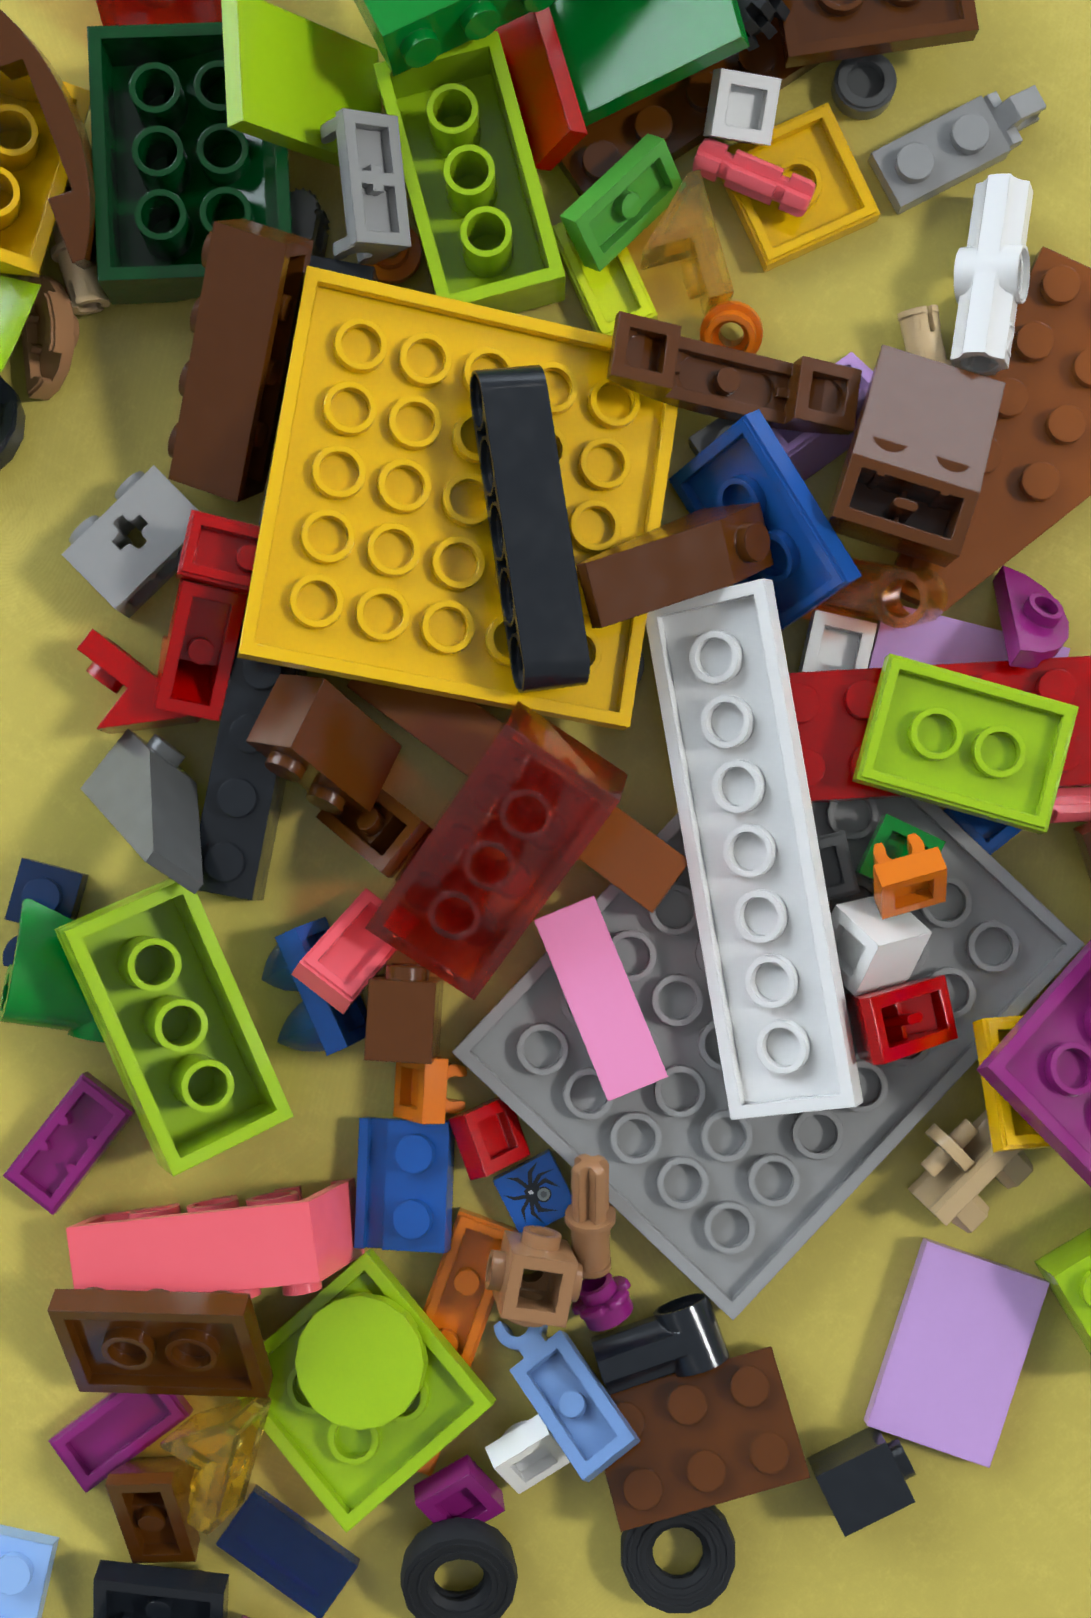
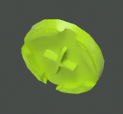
(361, 1361)

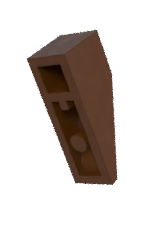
(675, 563)

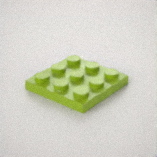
(361, 1468)

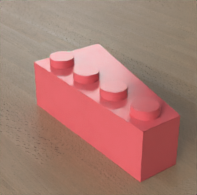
(219, 1244)

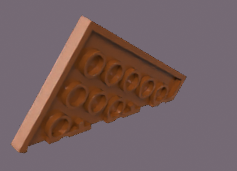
(1042, 430)

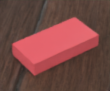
(345, 956)

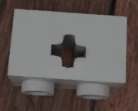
(106, 553)

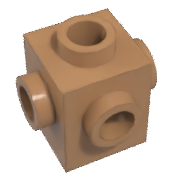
(539, 1296)

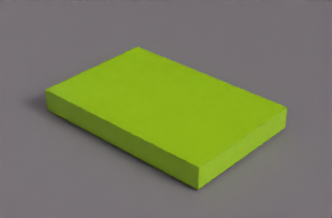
(292, 76)
(965, 744)

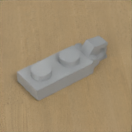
(953, 147)

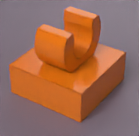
(909, 880)
(422, 1091)

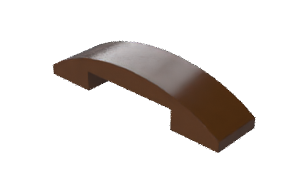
(75, 208)
(728, 382)

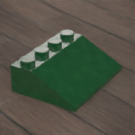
(169, 159)

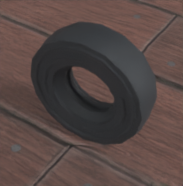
(452, 1541)
(686, 1591)

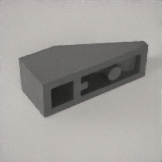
(151, 805)

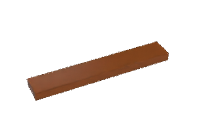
(459, 733)

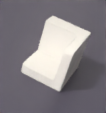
(875, 950)

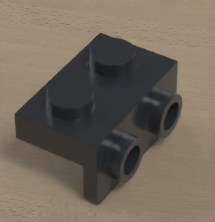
(158, 1592)

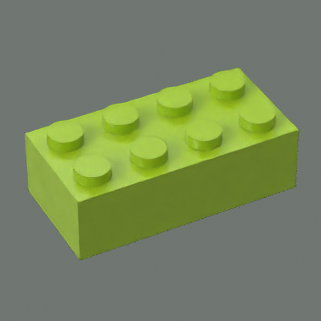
(474, 180)
(174, 1024)

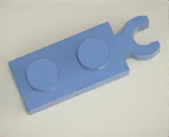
(569, 1399)

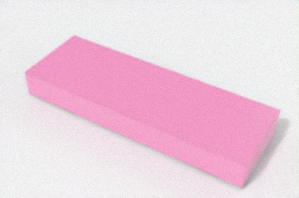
(601, 998)

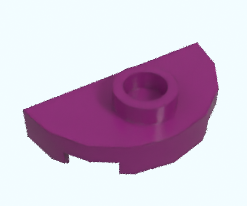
(1029, 618)

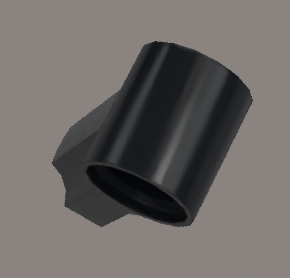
(676, 1340)

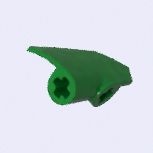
(40, 982)

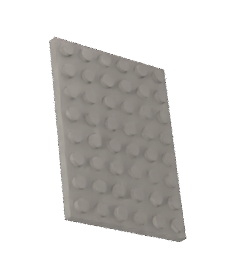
(749, 1192)

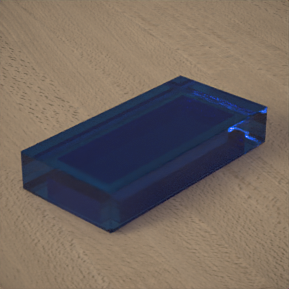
(288, 1552)

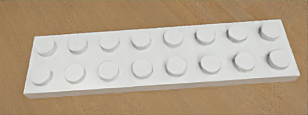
(753, 853)

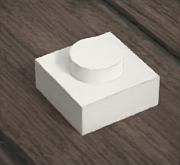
(742, 107)
(837, 643)
(526, 1454)

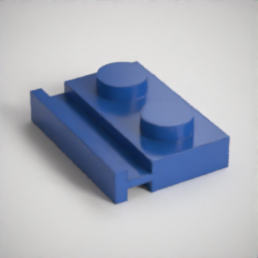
(404, 1185)

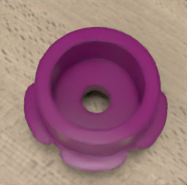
(603, 1302)

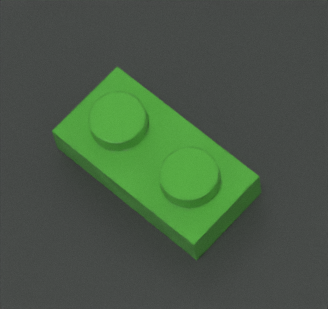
(622, 202)

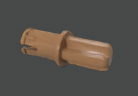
(591, 1215)

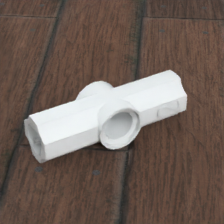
(992, 274)

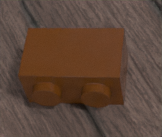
(323, 744)
(404, 1015)

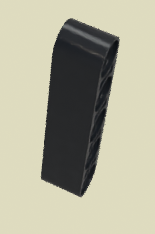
(529, 528)

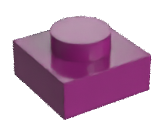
(460, 1492)

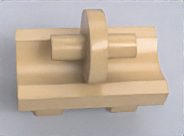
(962, 1169)

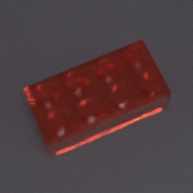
(497, 850)

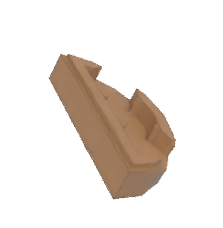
(48, 338)

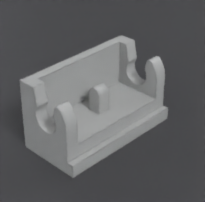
(370, 184)

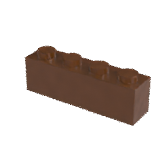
(238, 358)

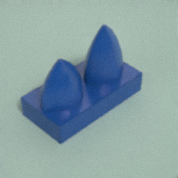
(314, 1022)

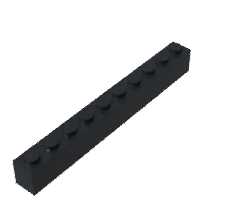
(241, 792)

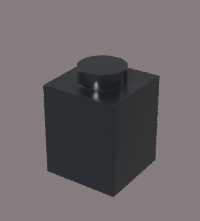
(863, 1478)

